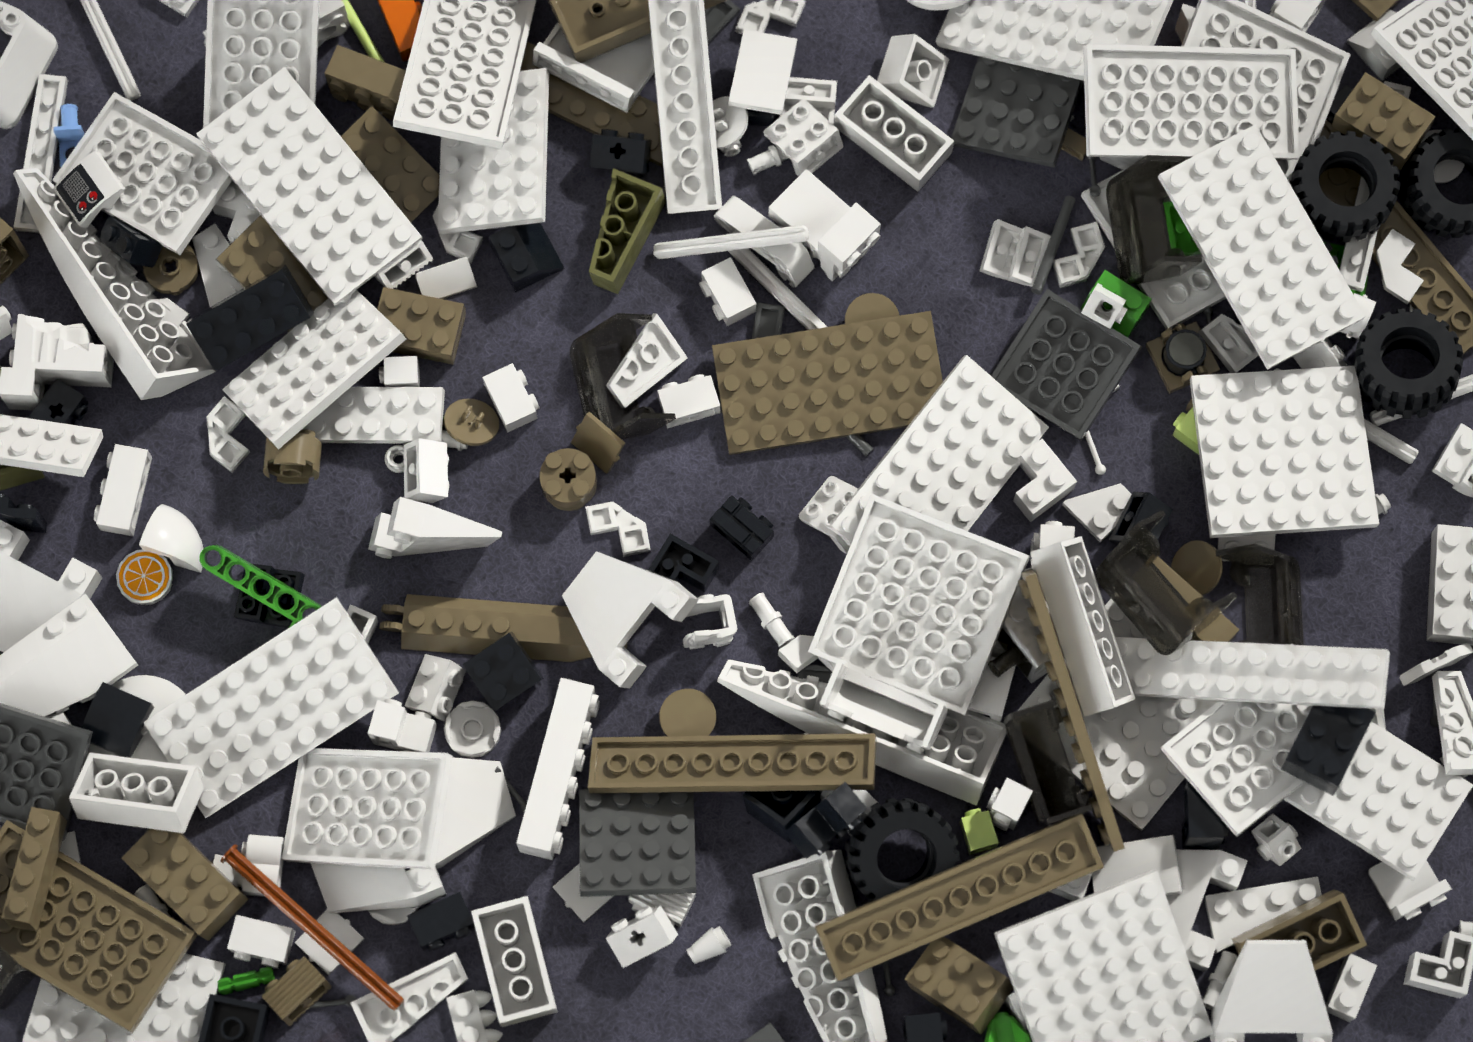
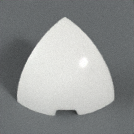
(173, 536)

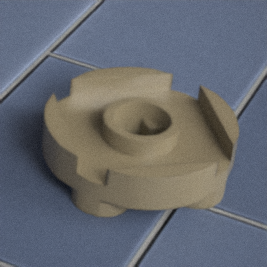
(176, 281)

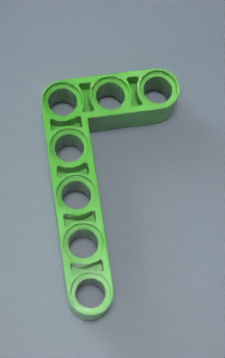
(248, 584)

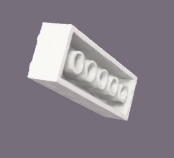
(1082, 626)
(556, 769)

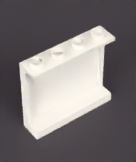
(612, 77)

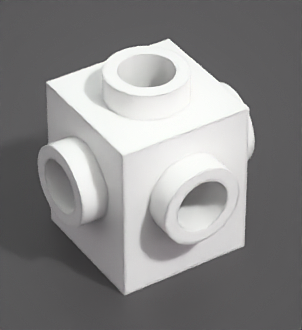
(1276, 840)

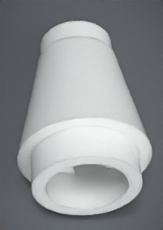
(709, 945)

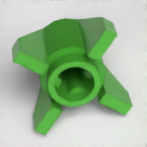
(1006, 1029)

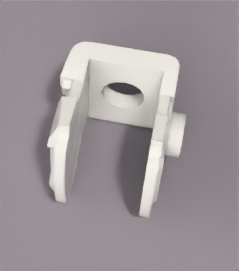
(718, 637)

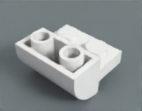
(1457, 461)

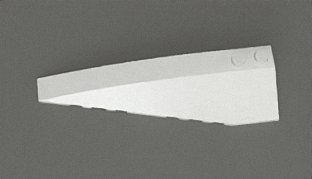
(146, 349)
(63, 661)
(954, 765)
(792, 903)

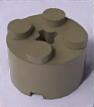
(295, 460)
(581, 486)

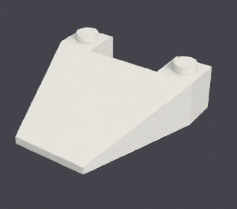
(426, 529)
(30, 596)
(612, 602)
(474, 806)
(1196, 871)
(376, 888)
(1271, 992)

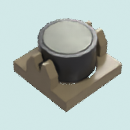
(1182, 355)

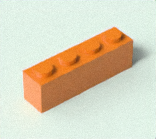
(402, 21)

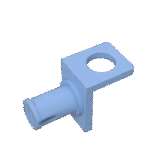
(69, 132)

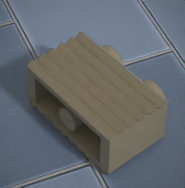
(295, 990)

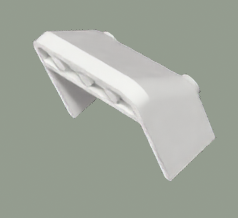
(22, 62)
(883, 708)

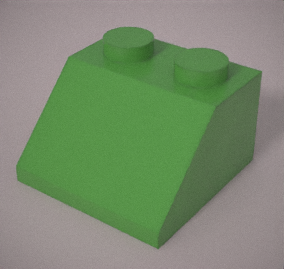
(1136, 302)

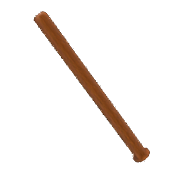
(312, 928)

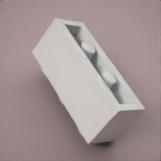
(123, 490)

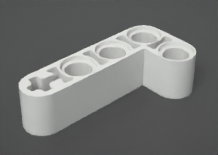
(790, 259)

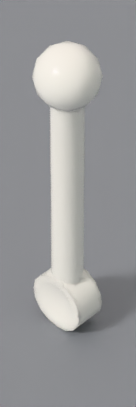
(1099, 469)

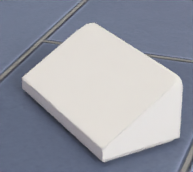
(446, 279)

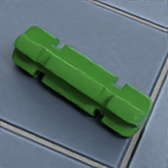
(245, 980)

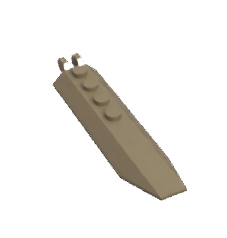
(475, 624)

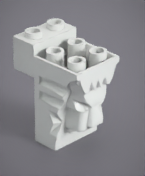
(836, 232)
(47, 354)

